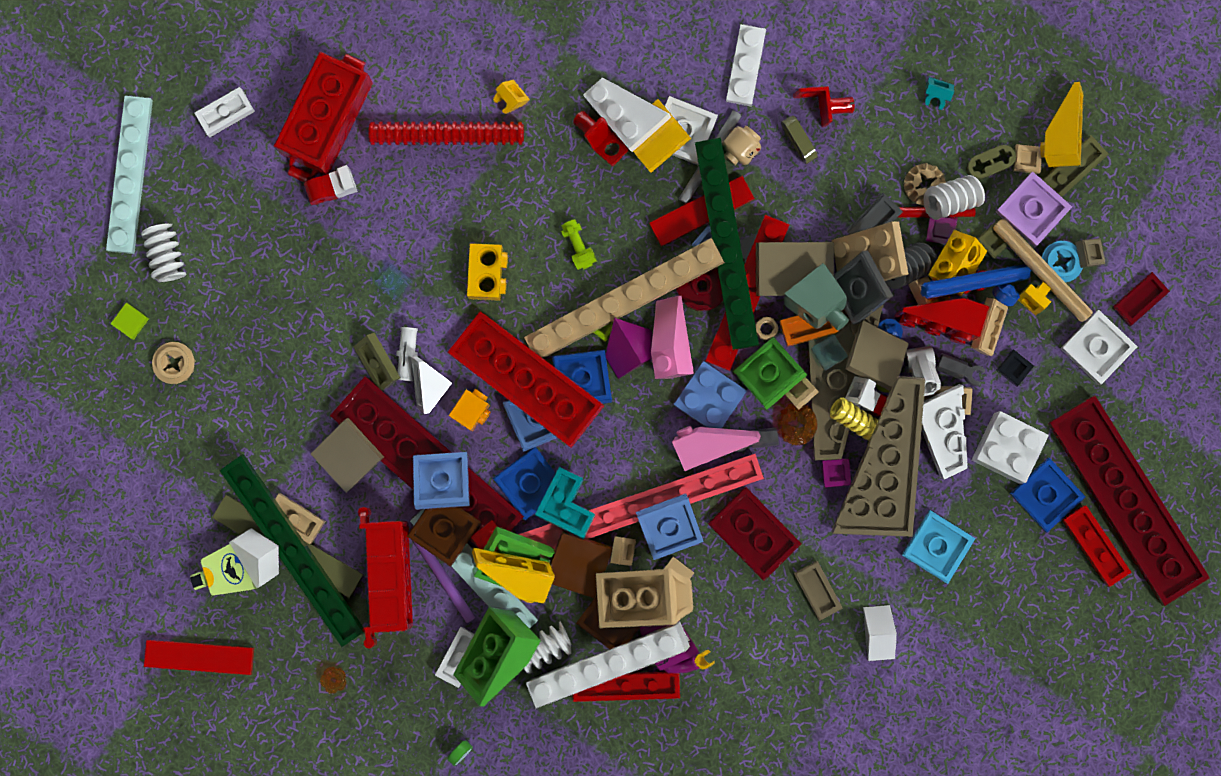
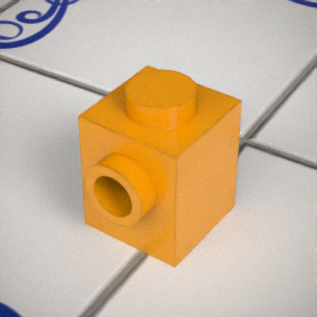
(471, 409)

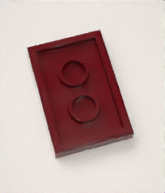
(754, 533)

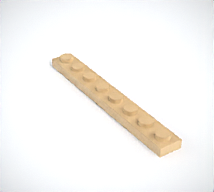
(625, 299)

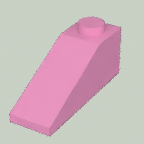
(670, 340)
(706, 444)

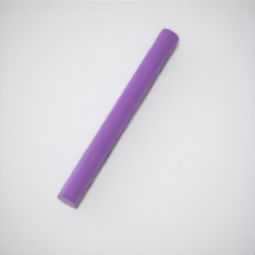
(447, 584)

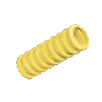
(853, 418)

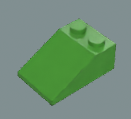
(495, 654)

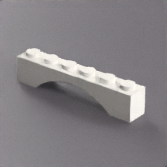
(608, 665)

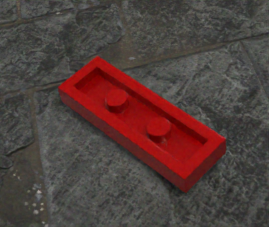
(1096, 546)

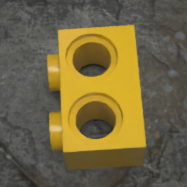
(958, 258)
(479, 272)

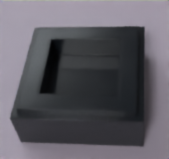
(1015, 368)

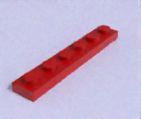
(721, 351)

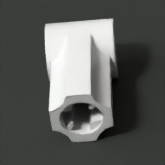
(922, 364)

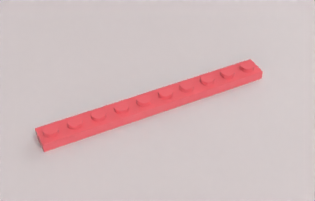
(697, 487)

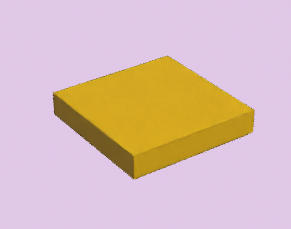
(662, 142)

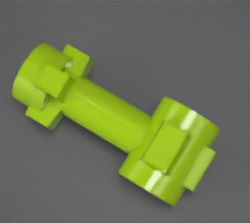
(584, 257)

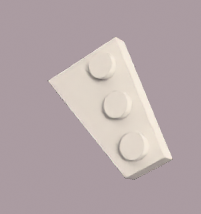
(626, 113)
(944, 431)

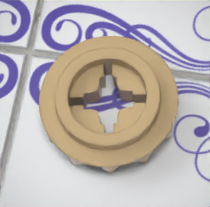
(913, 180)
(161, 362)

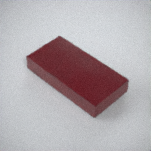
(1140, 299)

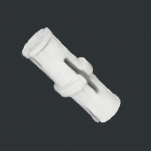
(405, 352)

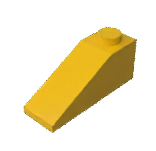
(1064, 133)
(521, 576)

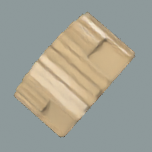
(769, 320)

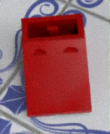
(957, 318)

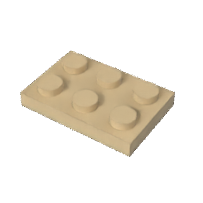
(883, 244)

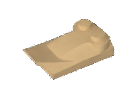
(643, 598)

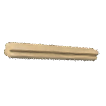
(1042, 270)

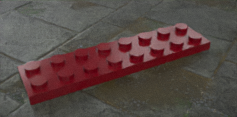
(402, 437)
(1128, 500)

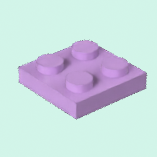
(1033, 209)

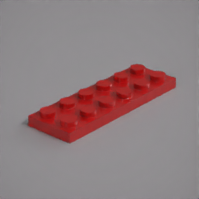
(526, 379)

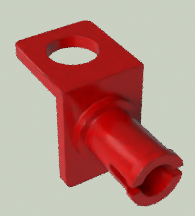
(826, 104)
(599, 136)

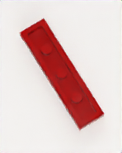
(695, 214)
(199, 657)
(634, 687)

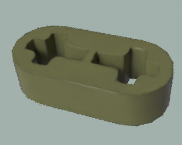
(799, 139)
(993, 168)

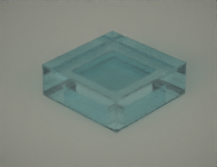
(393, 282)
(829, 352)

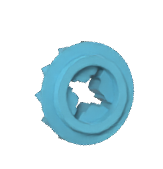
(1065, 250)

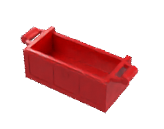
(323, 114)
(387, 576)

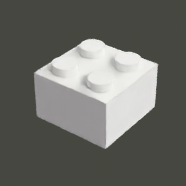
(1010, 447)

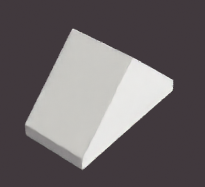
(428, 385)
(257, 556)
(879, 633)

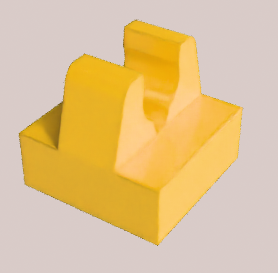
(512, 95)
(1035, 298)

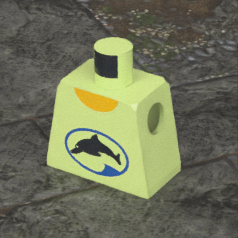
(222, 573)

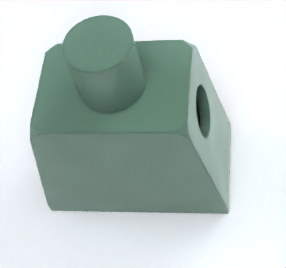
(818, 299)

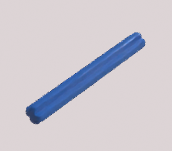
(975, 281)

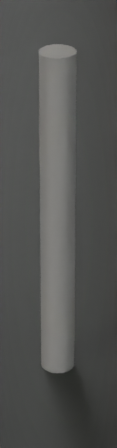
(696, 178)

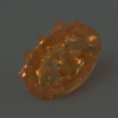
(800, 435)

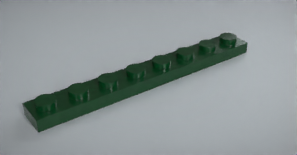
(726, 238)
(292, 550)

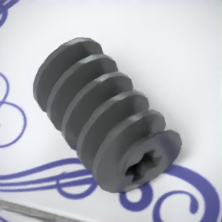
(919, 260)

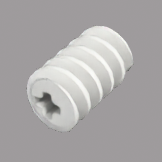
(953, 197)
(162, 254)
(550, 645)

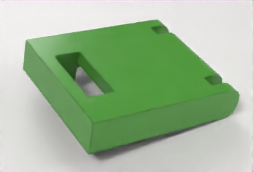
(515, 545)

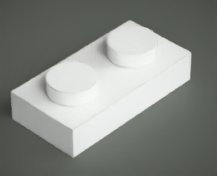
(224, 112)
(454, 656)

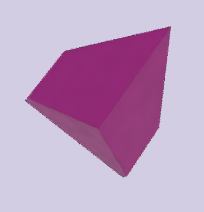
(628, 347)

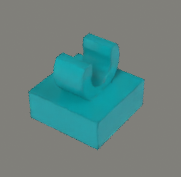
(938, 89)

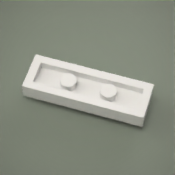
(746, 65)

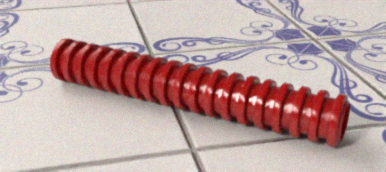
(446, 133)

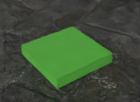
(770, 373)

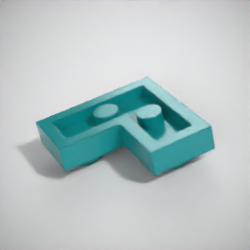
(559, 508)

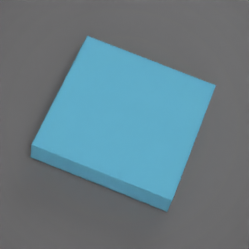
(938, 546)

